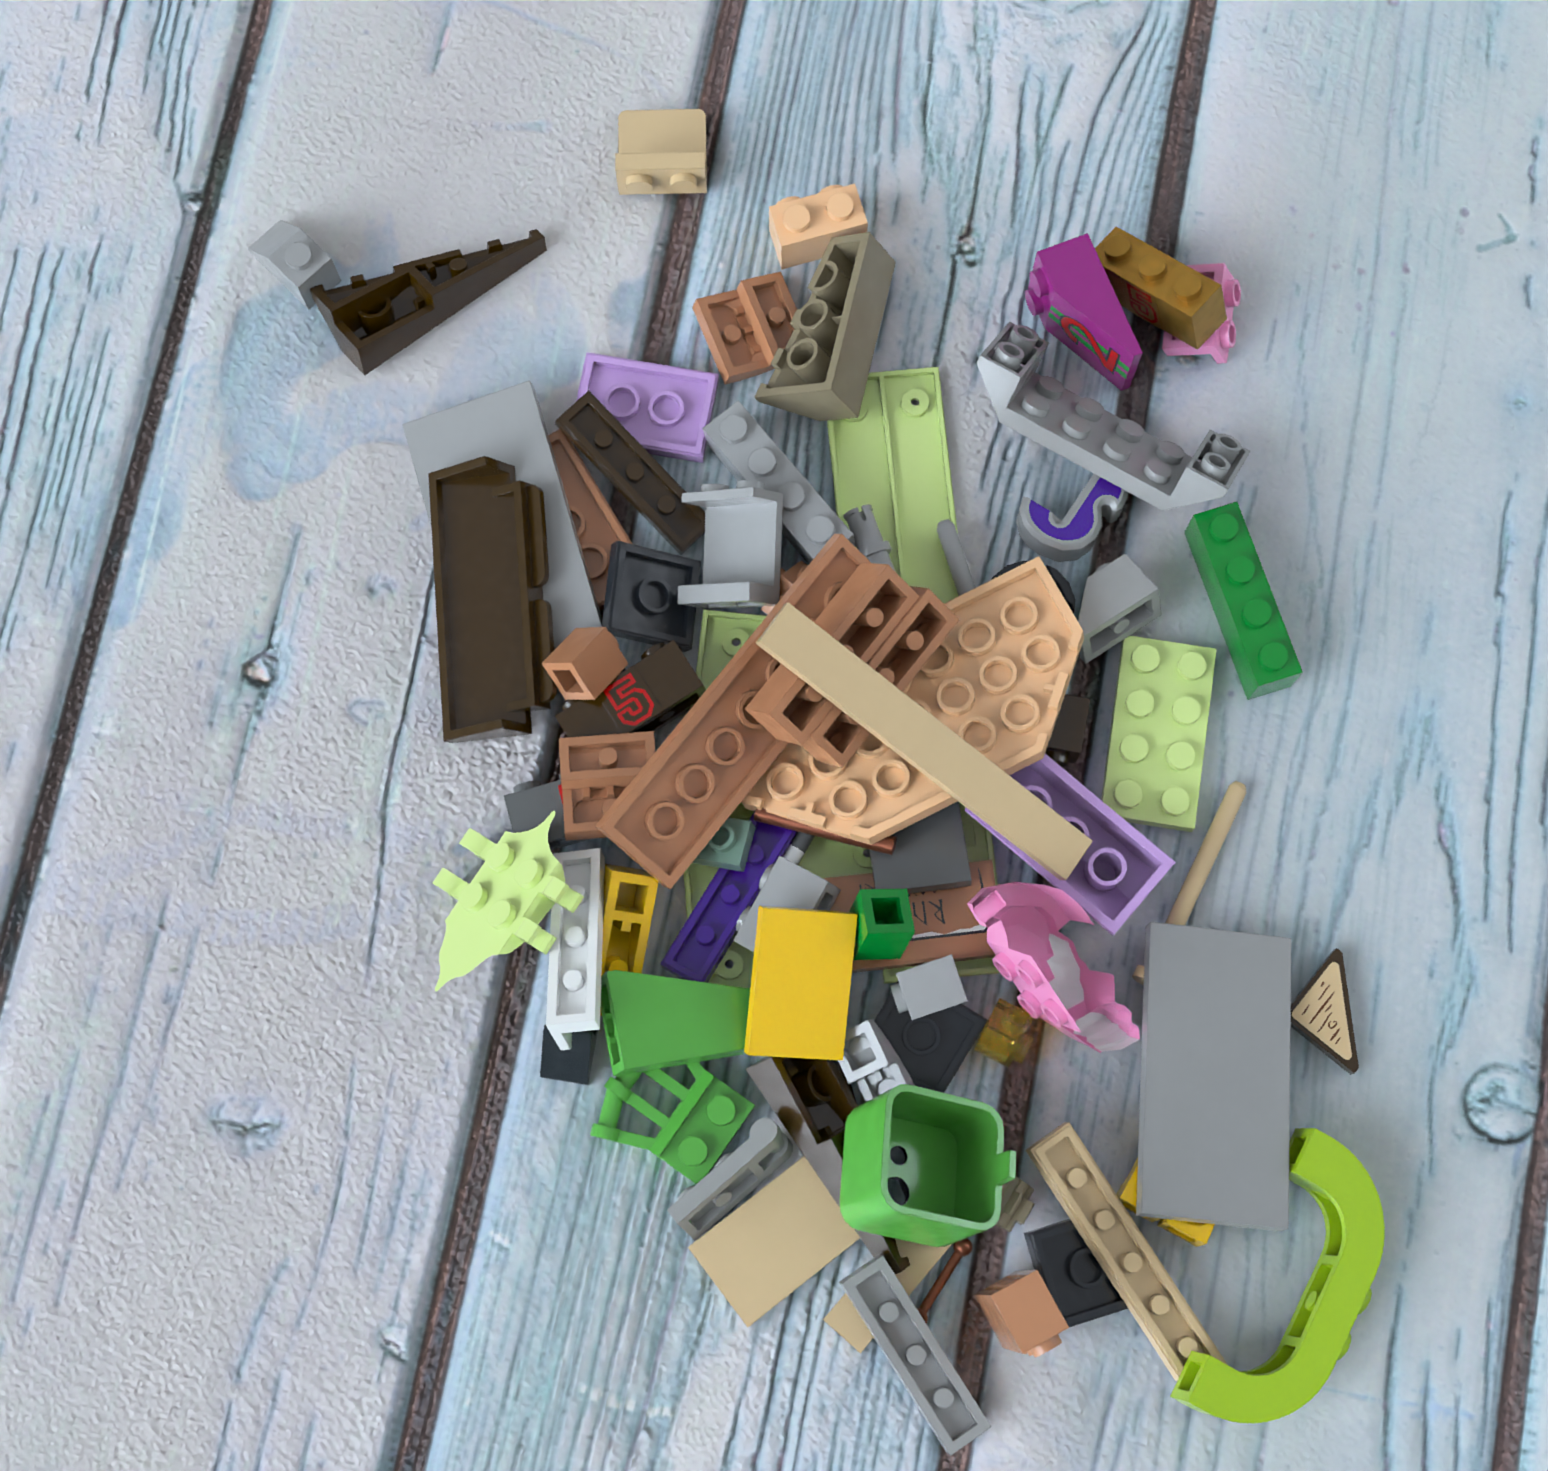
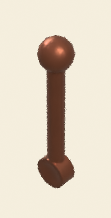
(961, 1249)

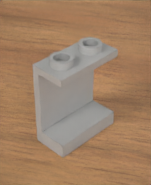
(739, 546)

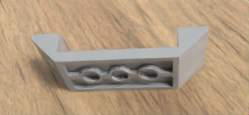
(1096, 438)

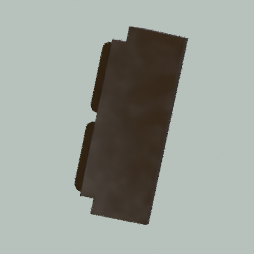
(490, 600)

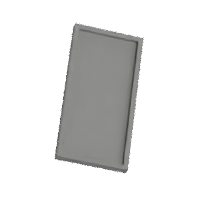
(513, 430)
(1215, 1077)

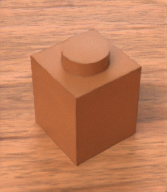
(585, 663)

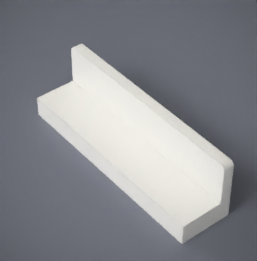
(577, 952)

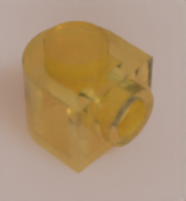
(1005, 1034)

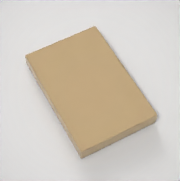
(774, 1242)

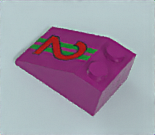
(1082, 309)

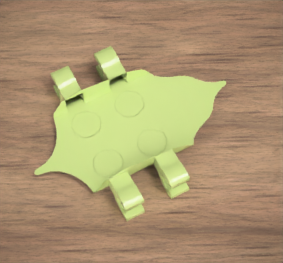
(503, 899)

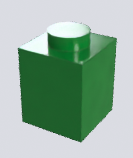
(882, 923)

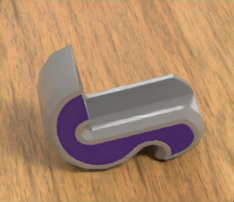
(1079, 529)

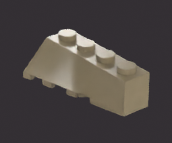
(834, 333)

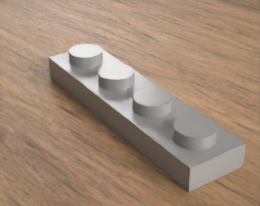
(915, 1354)

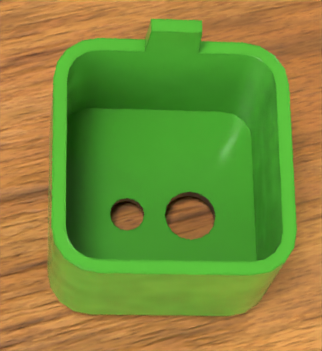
(948, 1172)

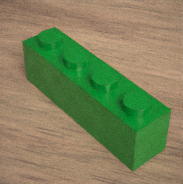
(1242, 601)

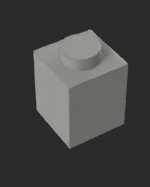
(928, 988)

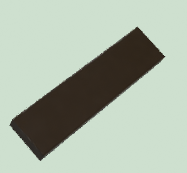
(632, 471)

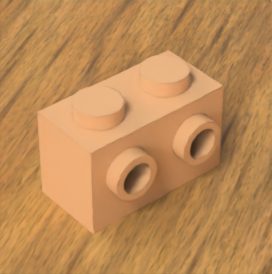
(806, 224)

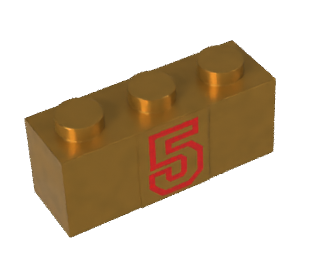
(1162, 288)

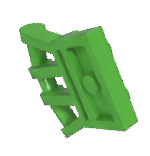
(694, 1132)

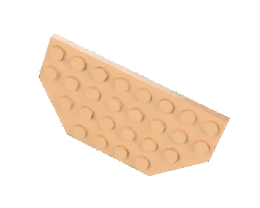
(989, 682)

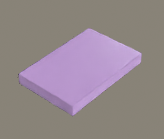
(654, 402)

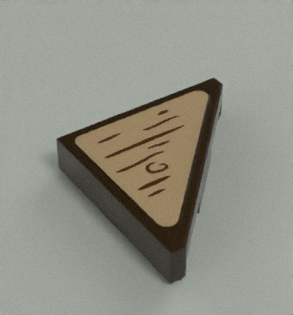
(1324, 1013)

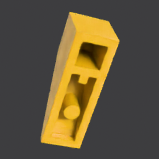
(626, 917)

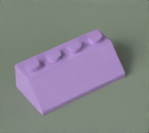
(1118, 864)

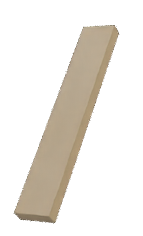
(1120, 1248)

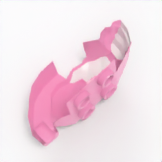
(1045, 966)

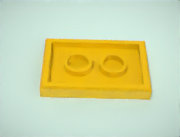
(800, 983)

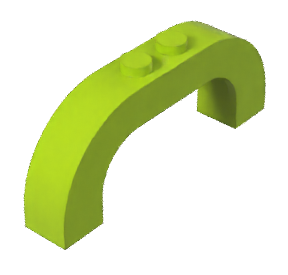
(1327, 1307)

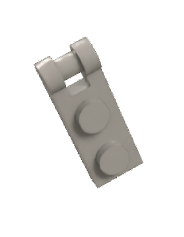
(732, 1178)

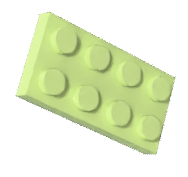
(1158, 732)

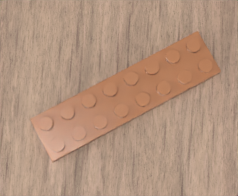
(718, 745)

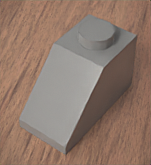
(295, 261)
(1115, 605)

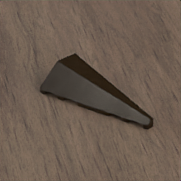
(392, 311)
(813, 1107)

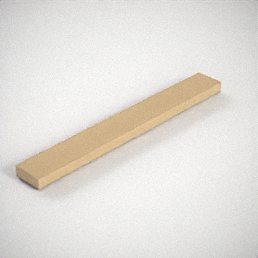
(924, 741)

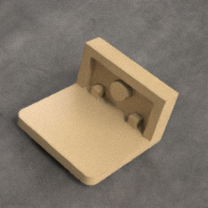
(661, 152)

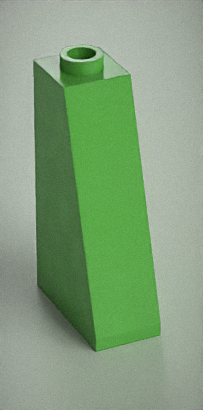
(670, 1021)

